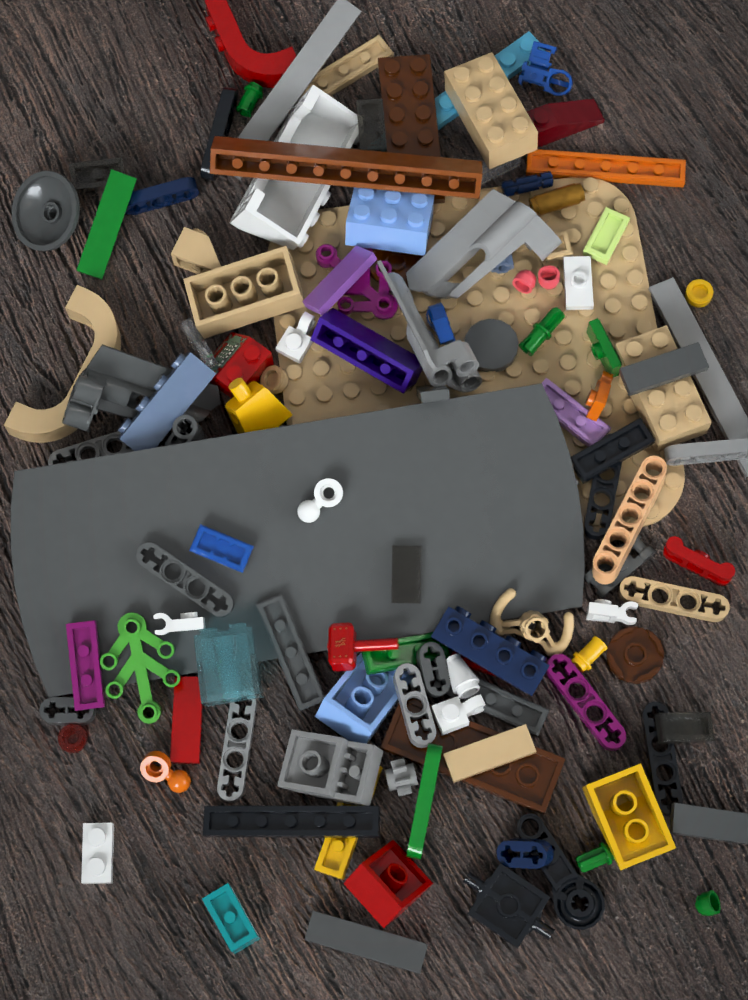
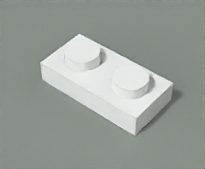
(97, 853)

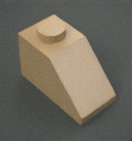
(194, 252)

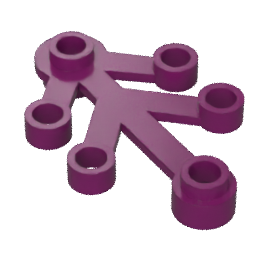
(362, 287)

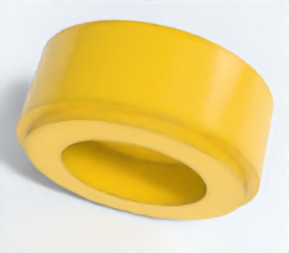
(699, 293)

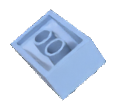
(359, 702)

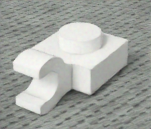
(296, 341)
(604, 611)
(188, 622)
(454, 715)

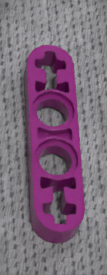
(581, 704)

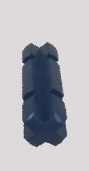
(527, 183)

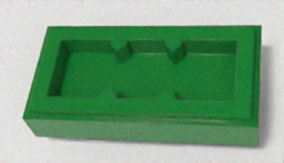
(603, 348)

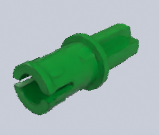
(542, 331)
(594, 858)

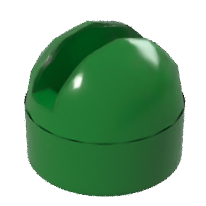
(708, 903)

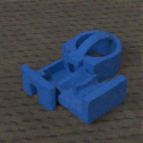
(539, 69)
(440, 323)

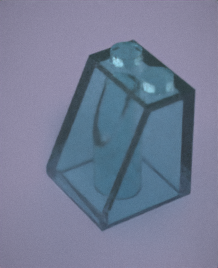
(227, 665)

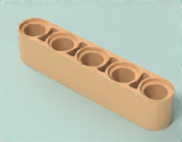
(631, 507)

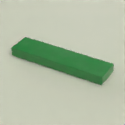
(106, 224)

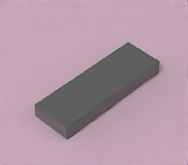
(663, 369)
(432, 394)
(709, 823)

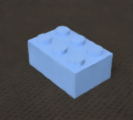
(389, 220)

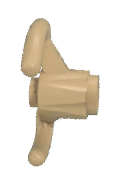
(538, 633)

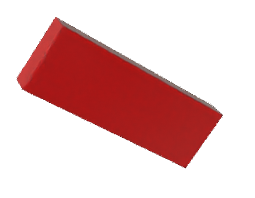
(186, 722)

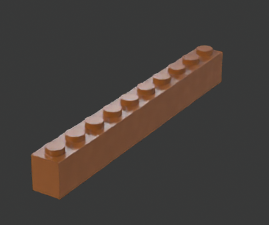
(346, 167)

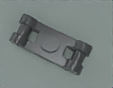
(628, 568)

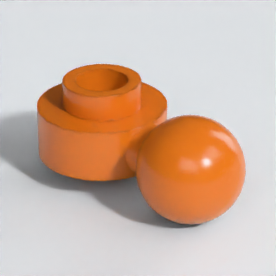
(177, 780)

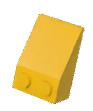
(629, 816)

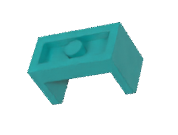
(231, 918)

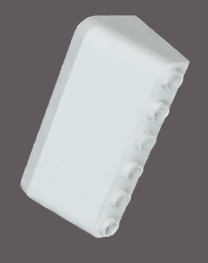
(286, 209)

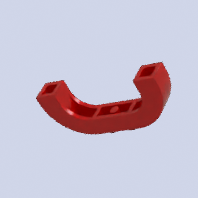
(247, 63)

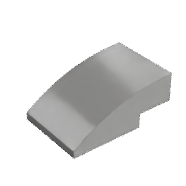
(330, 768)

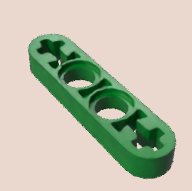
(424, 801)

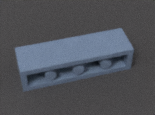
(169, 401)

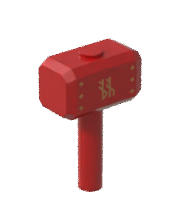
(343, 646)

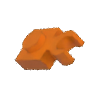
(597, 398)

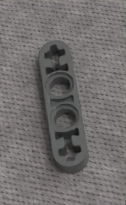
(186, 577)

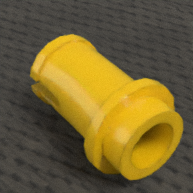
(589, 654)

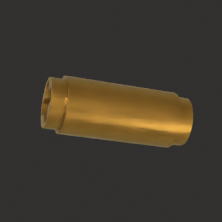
(557, 199)

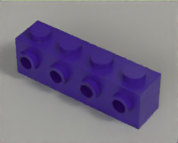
(367, 350)

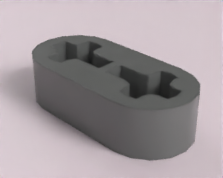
(439, 668)
(66, 718)

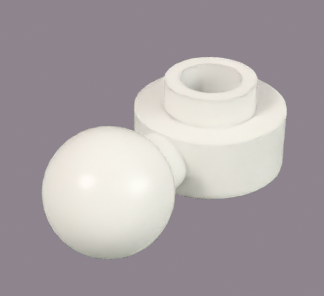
(310, 509)

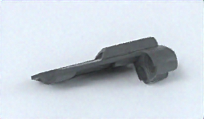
(114, 383)

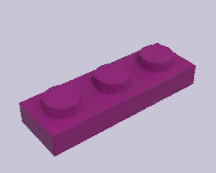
(85, 665)

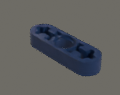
(162, 195)

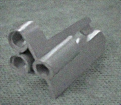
(493, 225)
(448, 365)

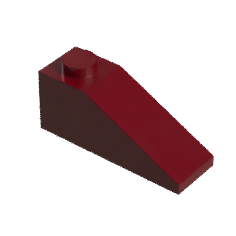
(564, 119)

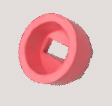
(548, 277)
(524, 281)

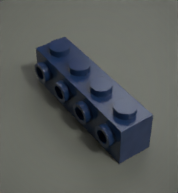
(490, 651)

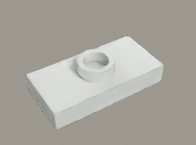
(578, 283)

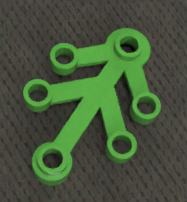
(139, 662)

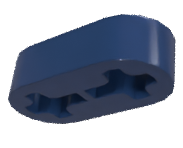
(525, 846)

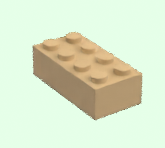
(491, 110)
(244, 292)
(671, 410)

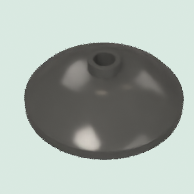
(36, 209)

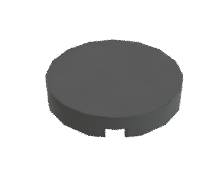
(493, 344)

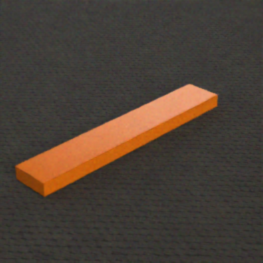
(608, 167)

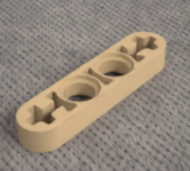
(674, 594)

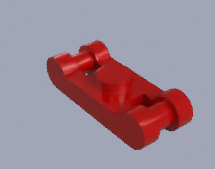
(698, 562)

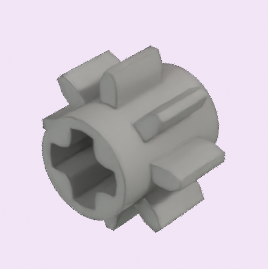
(401, 777)

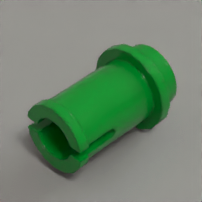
(252, 94)

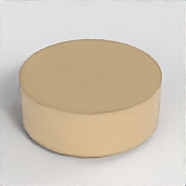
(274, 379)

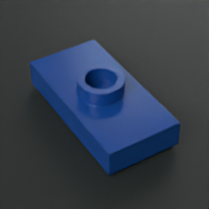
(221, 548)

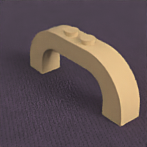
(47, 424)

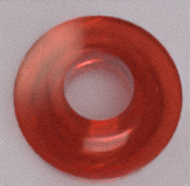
(69, 730)

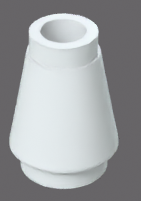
(462, 678)

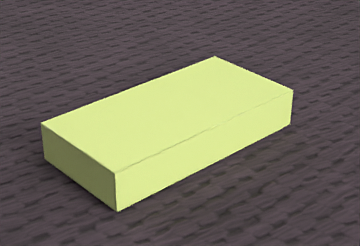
(606, 235)

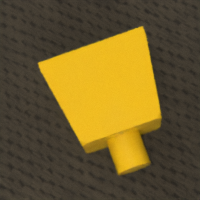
(254, 407)

